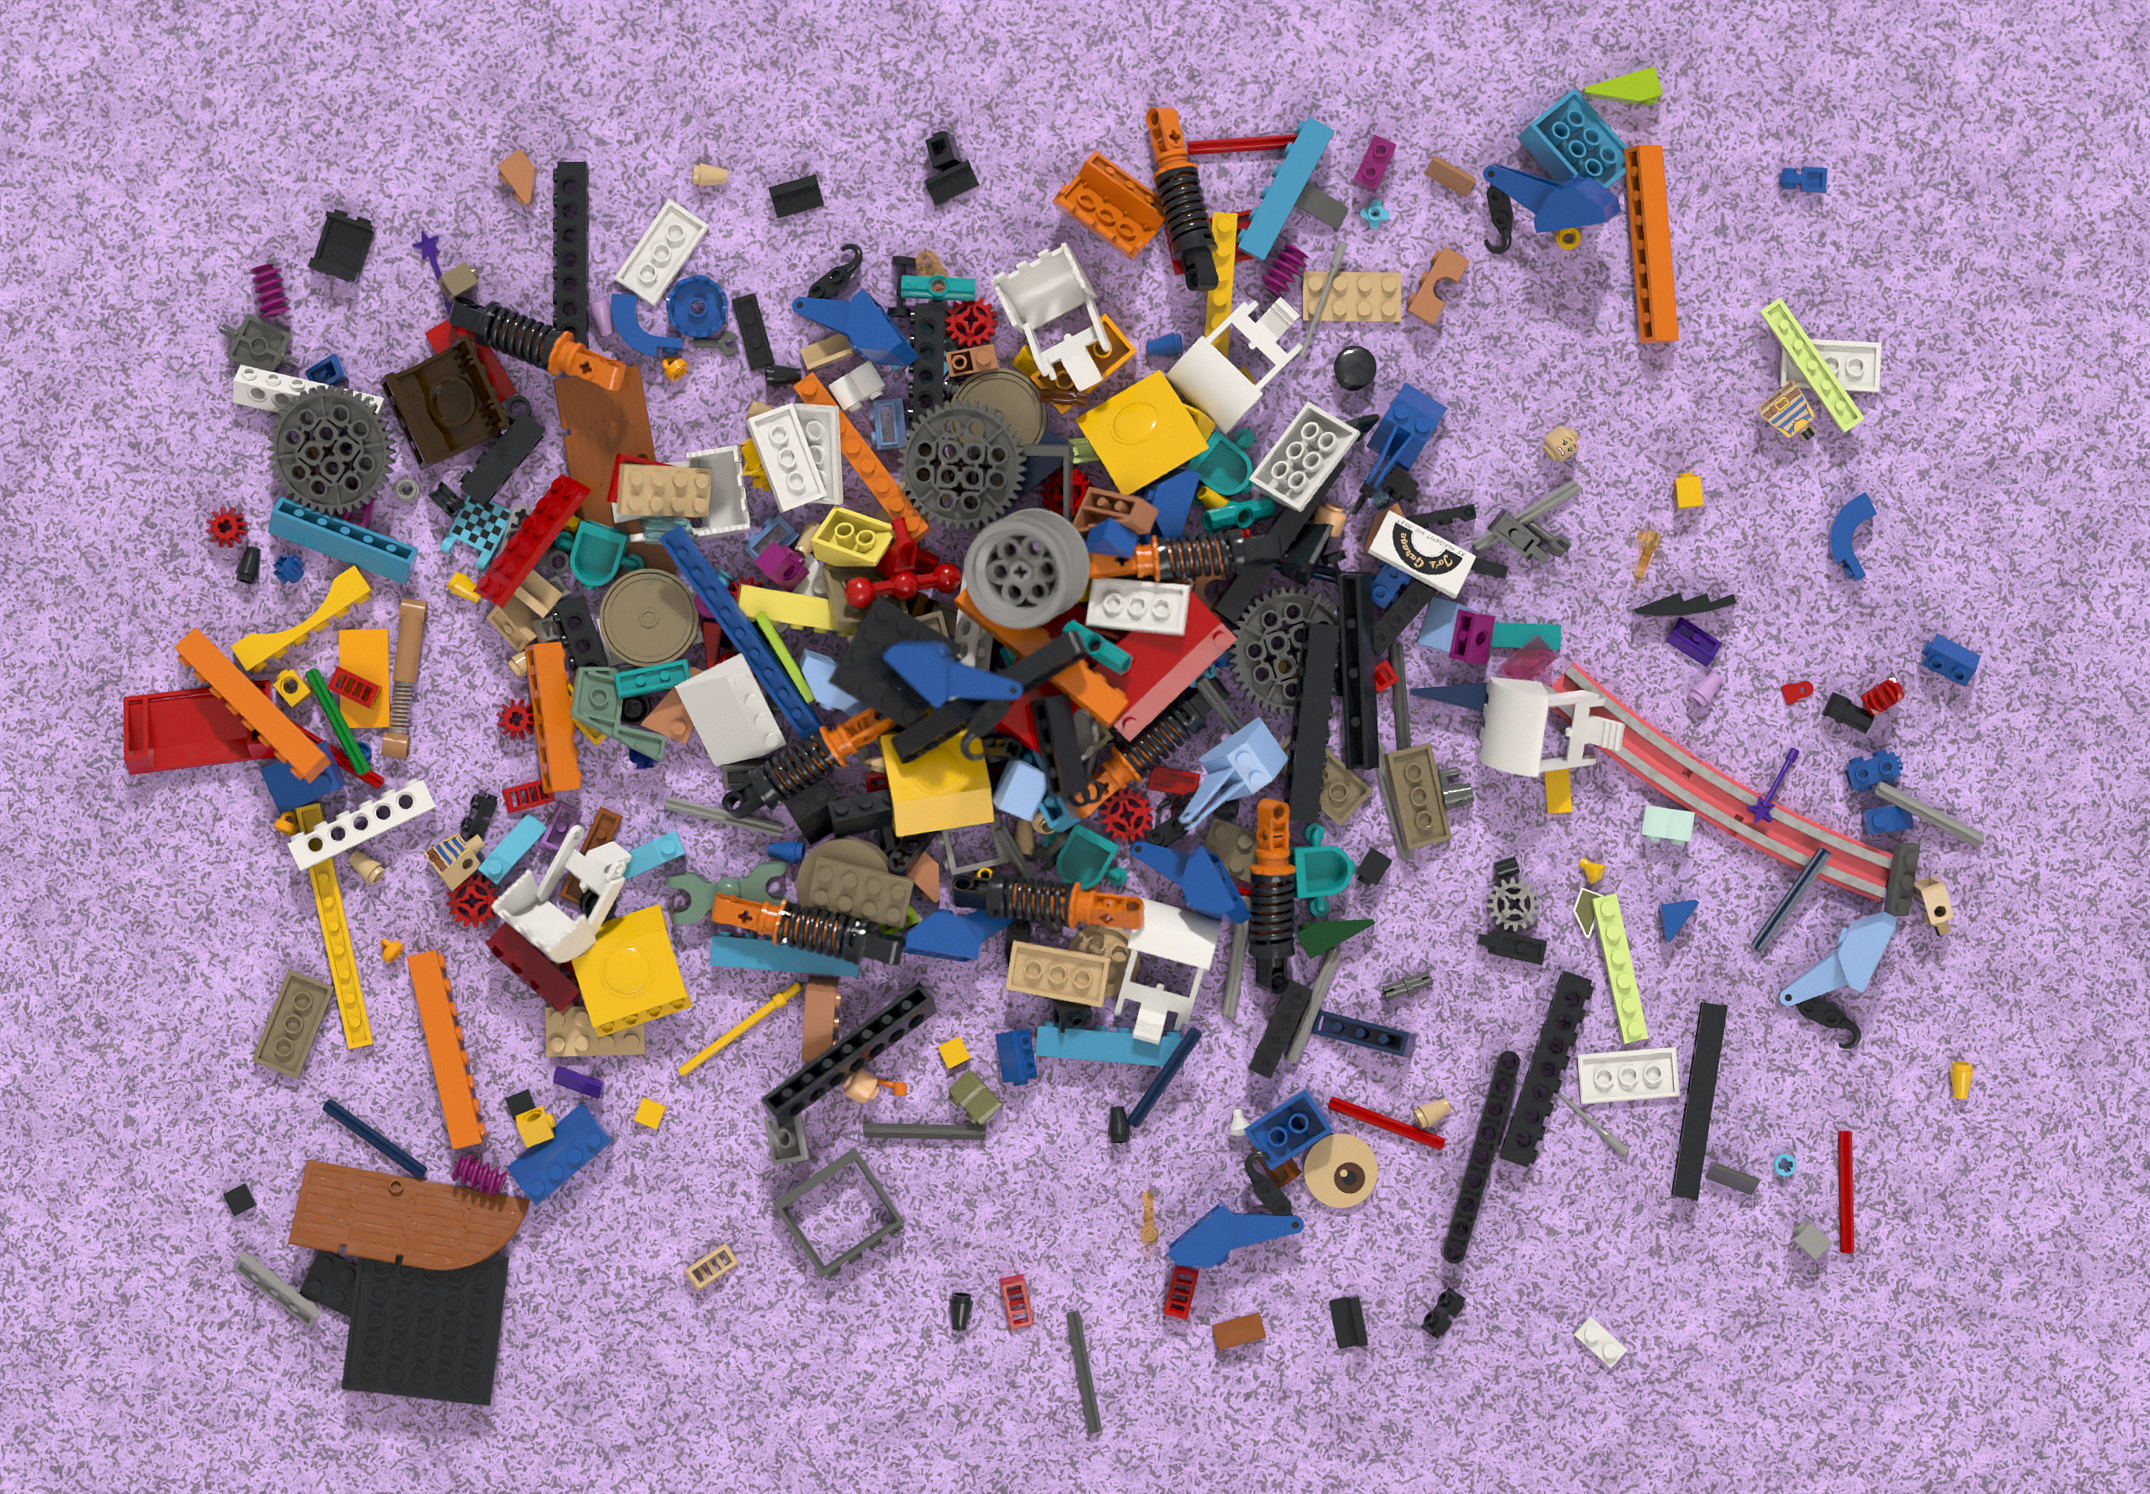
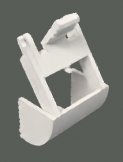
(1042, 294)
(1215, 383)
(728, 500)
(1517, 726)
(542, 923)
(1175, 936)

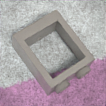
(949, 861)

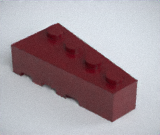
(534, 969)

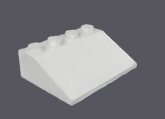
(1303, 457)
(730, 713)

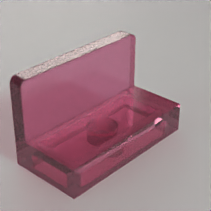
(1529, 660)

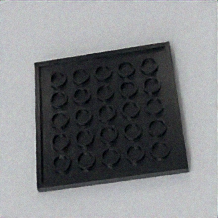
(426, 1330)

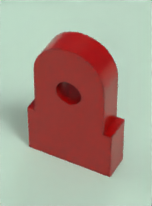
(1792, 691)

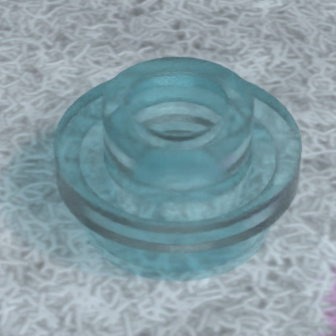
(1381, 499)

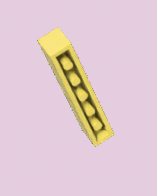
(791, 608)

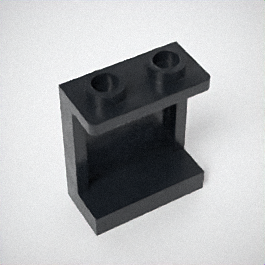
(343, 246)

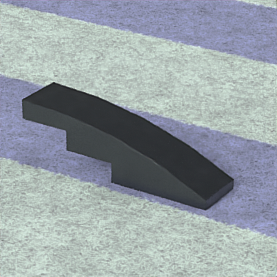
(1675, 606)

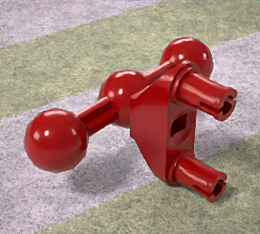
(897, 566)

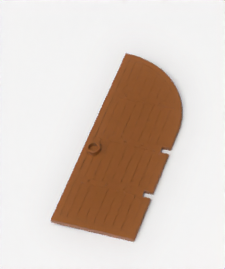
(602, 426)
(401, 1216)

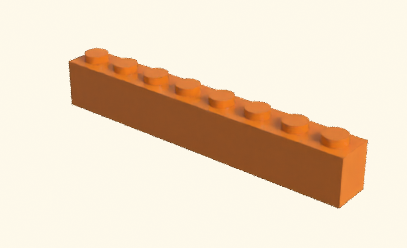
(1651, 244)
(866, 462)
(1082, 685)
(252, 705)
(446, 1050)

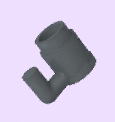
(1457, 794)

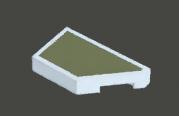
(1584, 911)

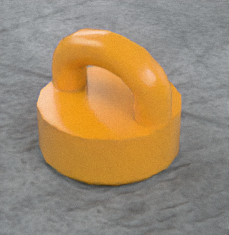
(676, 369)
(286, 827)
(391, 950)

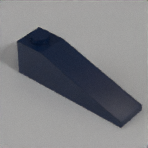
(1040, 466)
(1465, 696)
(1365, 1034)

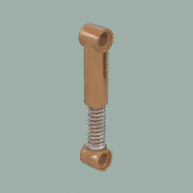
(405, 674)

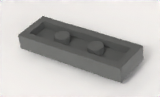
(1902, 879)

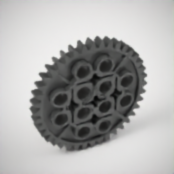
(338, 491)
(930, 493)
(1252, 630)

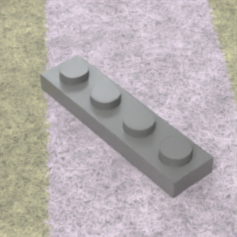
(276, 1289)

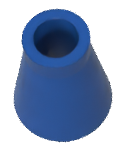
(1167, 345)
(787, 851)

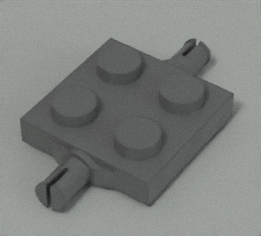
(259, 345)

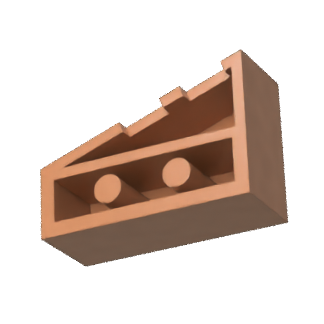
(1125, 509)
(671, 716)
(820, 1016)

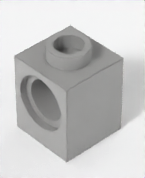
(1810, 1239)

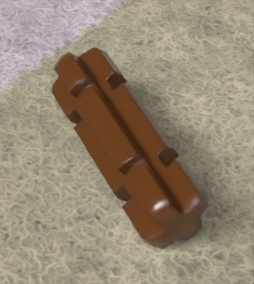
(1063, 397)

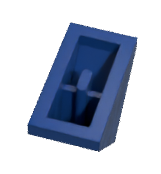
(328, 371)
(1112, 539)
(1674, 916)

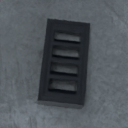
(1363, 424)

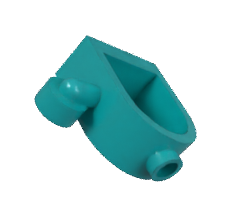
(1224, 465)
(598, 553)
(1086, 858)
(1319, 870)

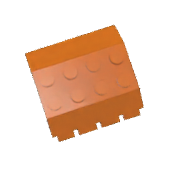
(1112, 206)

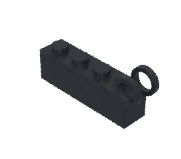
(505, 457)
(1061, 750)

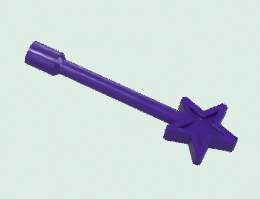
(428, 249)
(1762, 807)

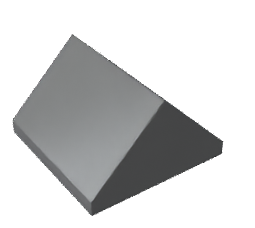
(788, 1142)

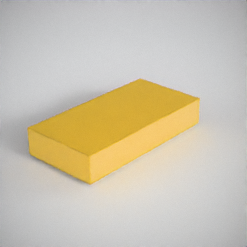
(1558, 791)

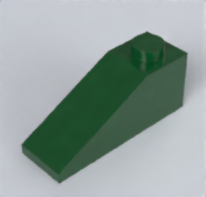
(1324, 935)

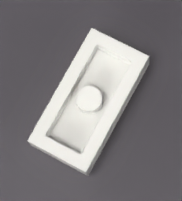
(1600, 1342)

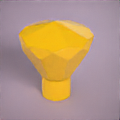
(1593, 871)

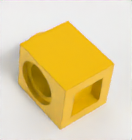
(1688, 491)
(302, 692)
(535, 1126)

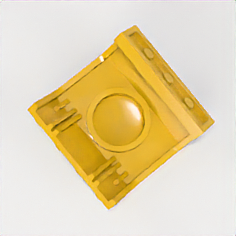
(1142, 433)
(937, 788)
(631, 973)

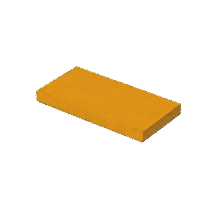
(366, 655)

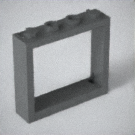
(1035, 450)
(854, 1253)

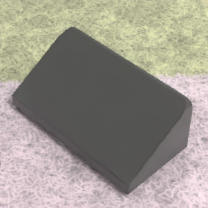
(737, 773)
(1732, 1178)

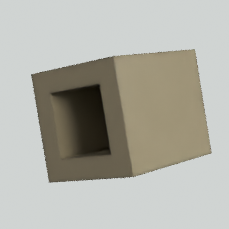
(458, 281)

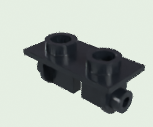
(479, 806)
(1448, 1303)

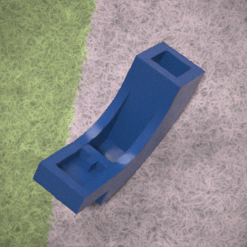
(625, 319)
(1841, 534)

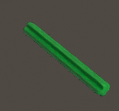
(337, 721)

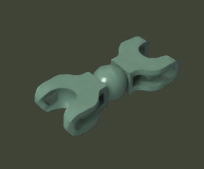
(703, 892)

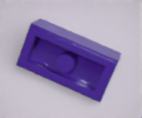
(1693, 642)
(578, 1082)

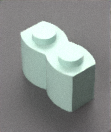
(1668, 824)

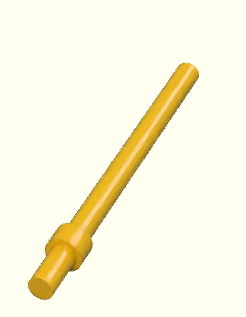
(778, 1000)

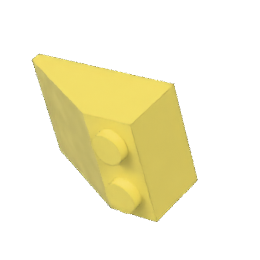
(851, 539)

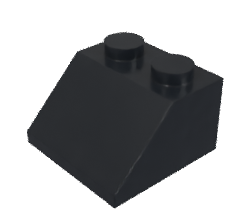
(1306, 552)
(811, 810)

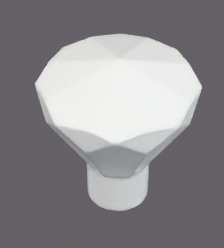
(1238, 1124)

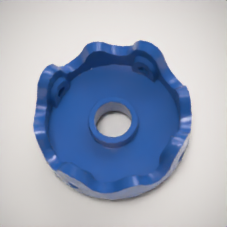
(692, 290)

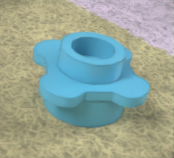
(1374, 221)

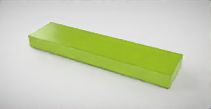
(785, 656)

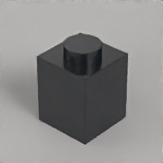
(1372, 867)

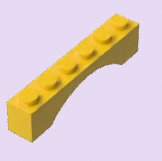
(345, 591)

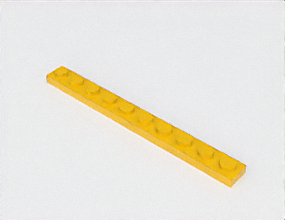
(337, 936)

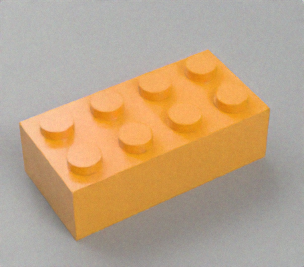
(1107, 363)

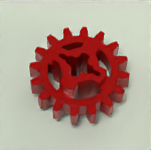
(961, 322)
(1054, 493)
(1115, 818)
(473, 912)

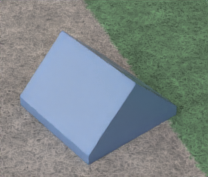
(1440, 624)
(1020, 789)

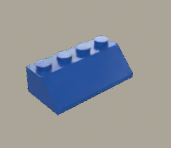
(556, 1160)

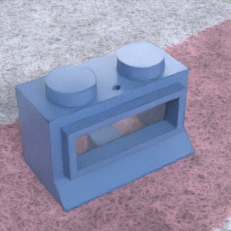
(889, 424)
(775, 530)

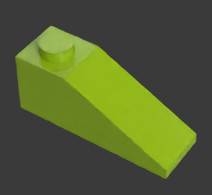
(1631, 88)

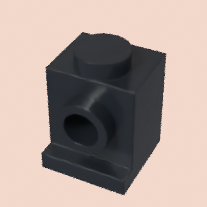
(935, 146)
(1401, 486)
(1070, 1014)

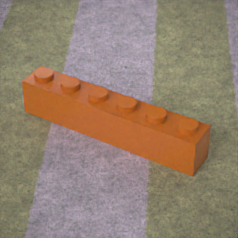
(551, 717)

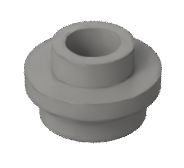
(399, 490)

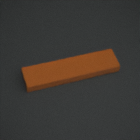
(601, 832)

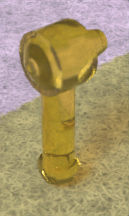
(1650, 541)
(1148, 1233)

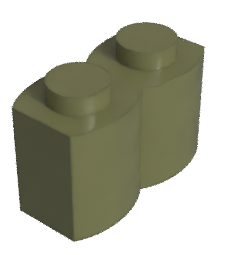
(975, 1098)

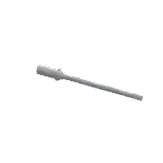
(1334, 266)
(1607, 1136)

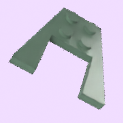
(599, 707)

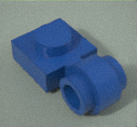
(1811, 179)

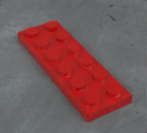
(531, 540)

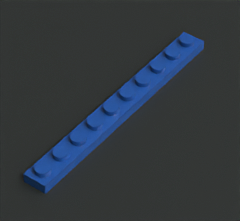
(740, 631)

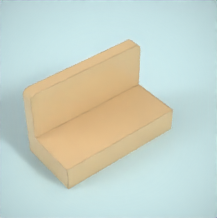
(826, 352)
(538, 593)
(514, 623)

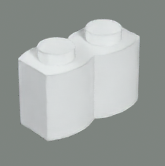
(857, 387)

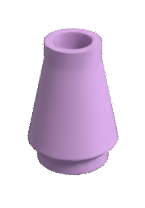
(602, 317)
(1704, 691)

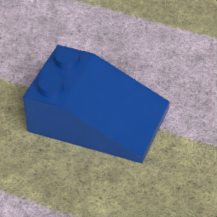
(291, 792)
(1289, 1128)

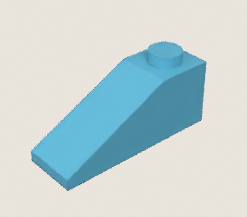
(512, 849)
(654, 854)

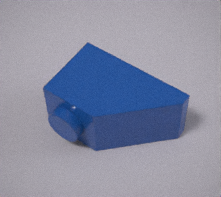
(1886, 820)

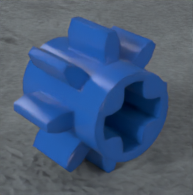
(288, 568)

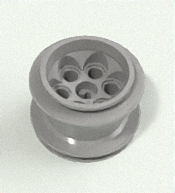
(994, 589)

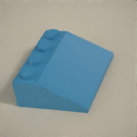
(1575, 141)

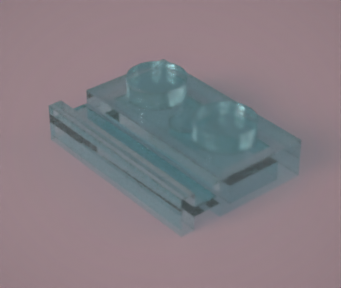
(655, 526)

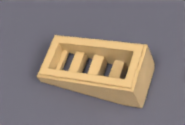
(707, 1280)

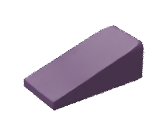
(558, 829)

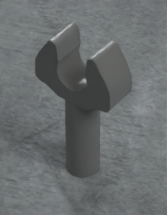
(717, 343)
(1556, 544)
(1048, 853)

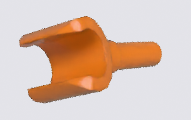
(899, 1088)

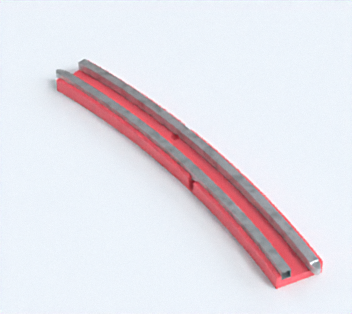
(1725, 801)

